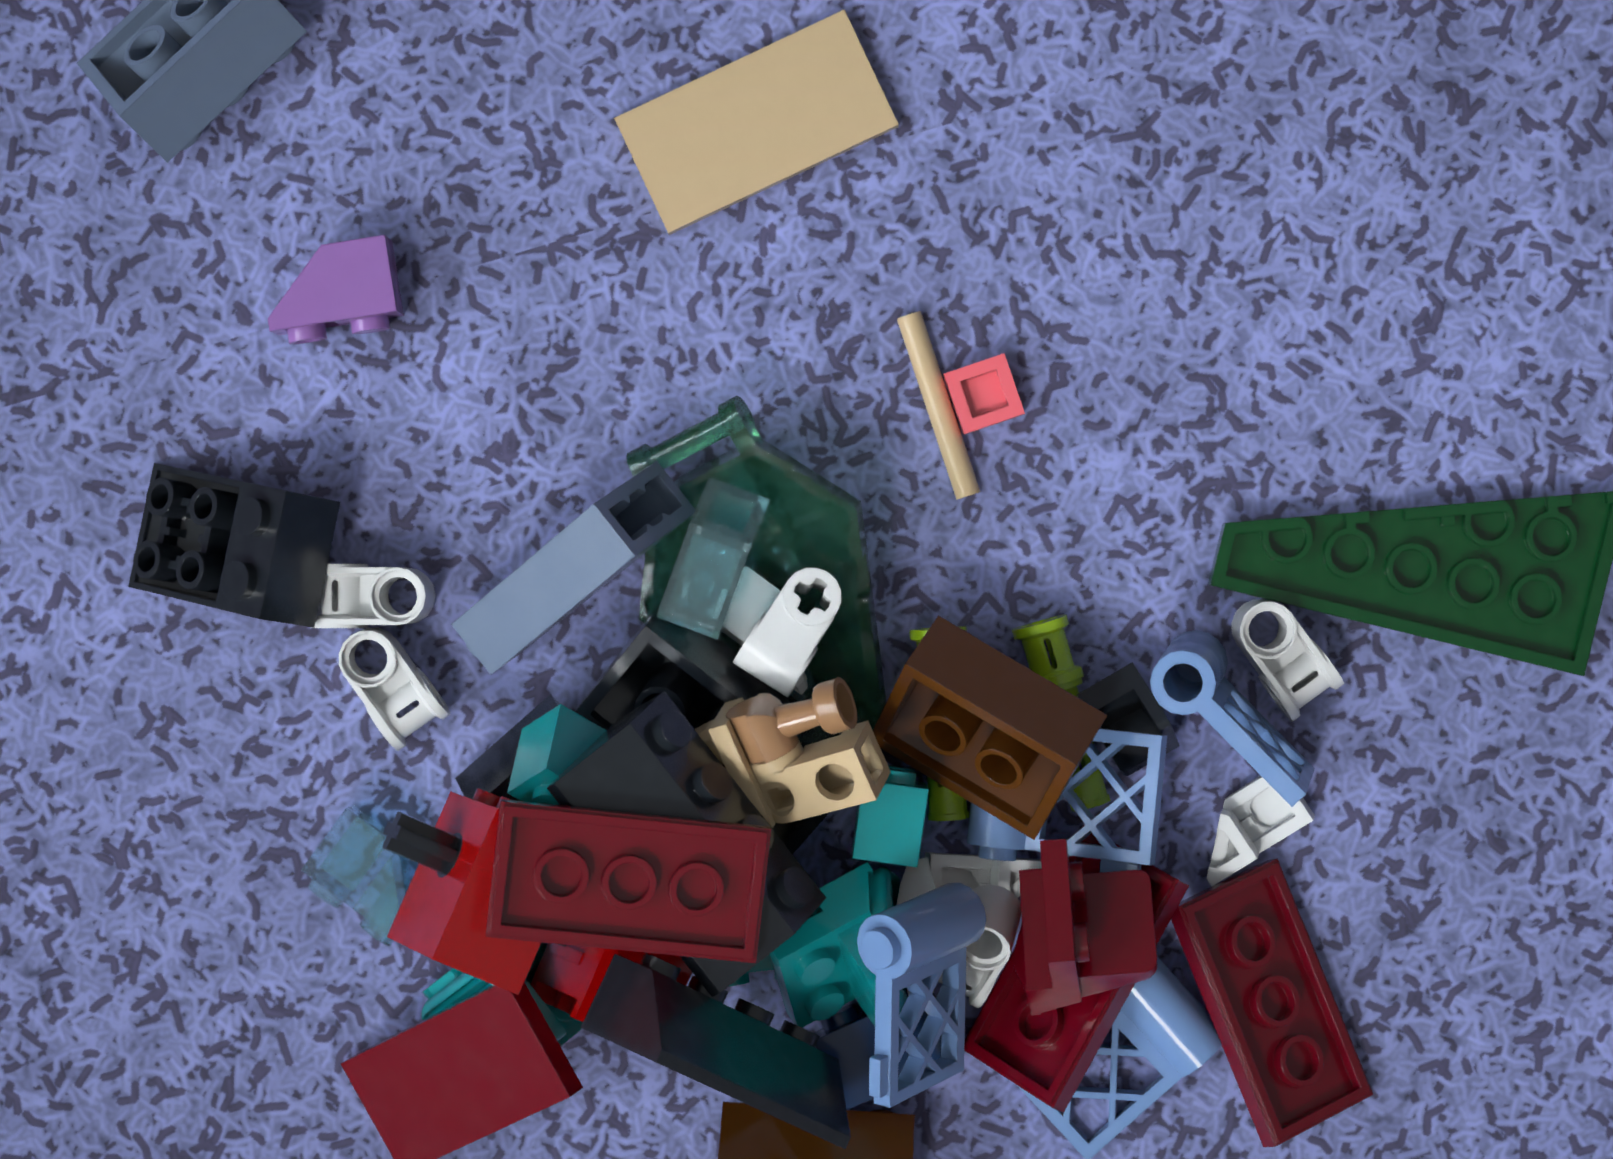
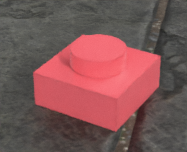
(984, 394)

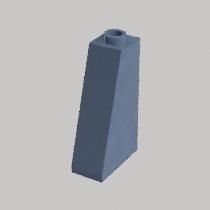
(573, 566)

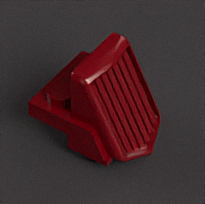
(1081, 930)

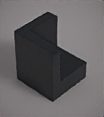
(1132, 709)

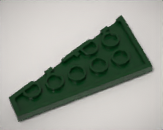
(1474, 575)

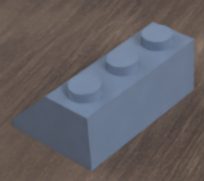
(185, 62)

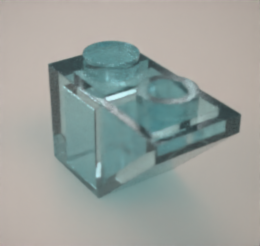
(713, 558)
(359, 872)

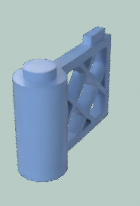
(1192, 680)
(1002, 841)
(911, 950)
(1167, 1030)

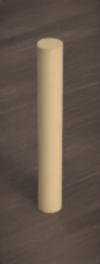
(938, 405)

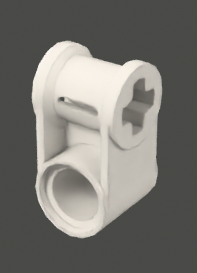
(359, 596)
(787, 638)
(1291, 665)
(392, 688)
(992, 950)

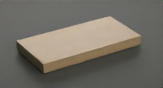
(756, 122)

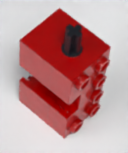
(449, 909)

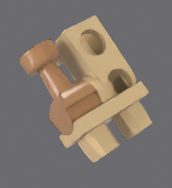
(782, 778)

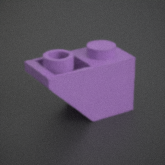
(338, 287)

